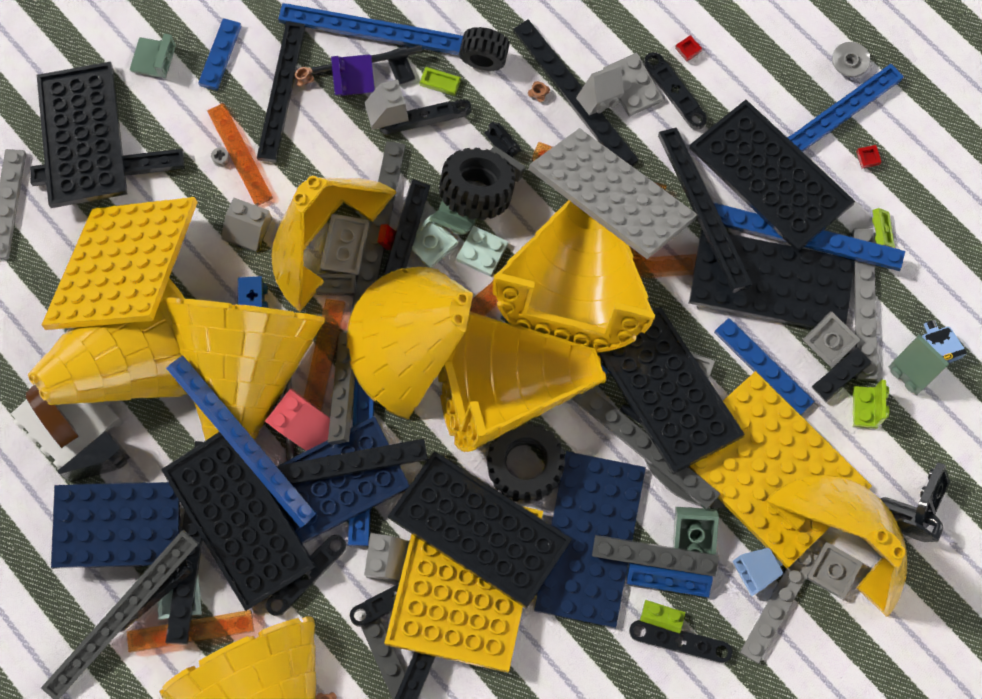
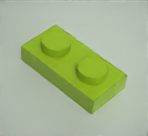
(883, 227)
(662, 616)

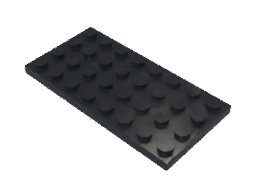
(81, 135)
(772, 175)
(785, 283)
(671, 395)
(238, 520)
(480, 529)

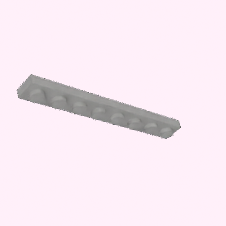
(865, 309)

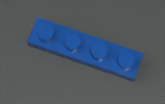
(219, 54)
(669, 580)

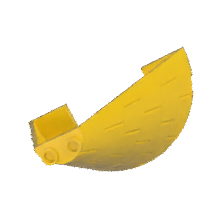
(306, 215)
(575, 284)
(405, 334)
(242, 353)
(112, 361)
(509, 376)
(858, 512)
(264, 667)

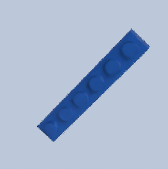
(760, 362)

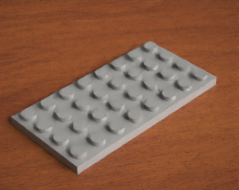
(613, 193)

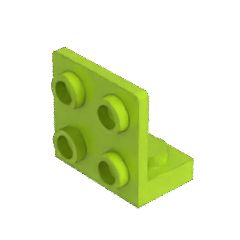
(870, 405)

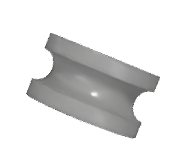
(215, 154)

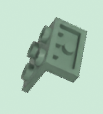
(153, 56)
(446, 218)

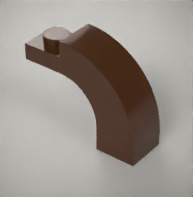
(52, 418)

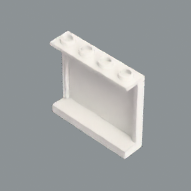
(87, 418)

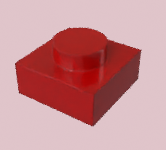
(688, 48)
(868, 156)
(386, 236)

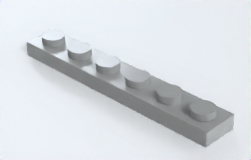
(9, 196)
(777, 607)

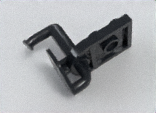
(925, 513)

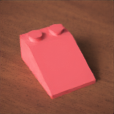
(300, 420)

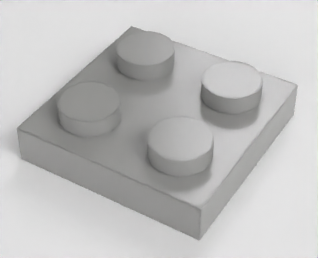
(831, 339)
(834, 570)

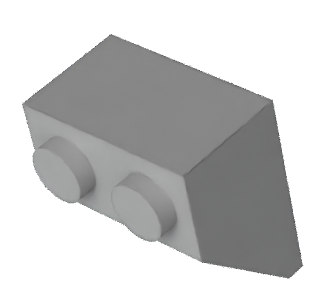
(602, 90)
(386, 105)
(246, 224)
(385, 557)

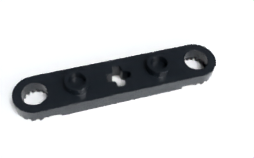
(683, 101)
(435, 114)
(323, 559)
(170, 583)
(375, 607)
(695, 646)

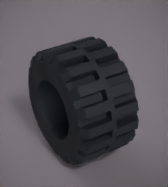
(484, 48)

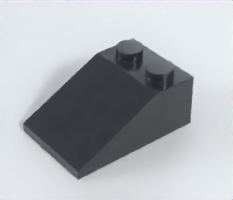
(97, 458)

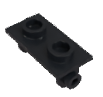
(501, 139)

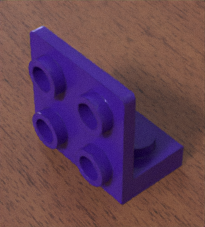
(352, 74)

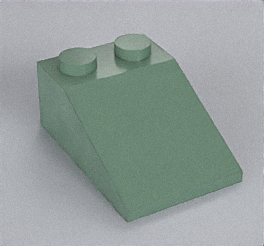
(918, 365)
(696, 529)

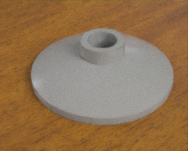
(851, 52)

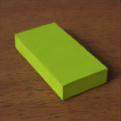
(440, 81)

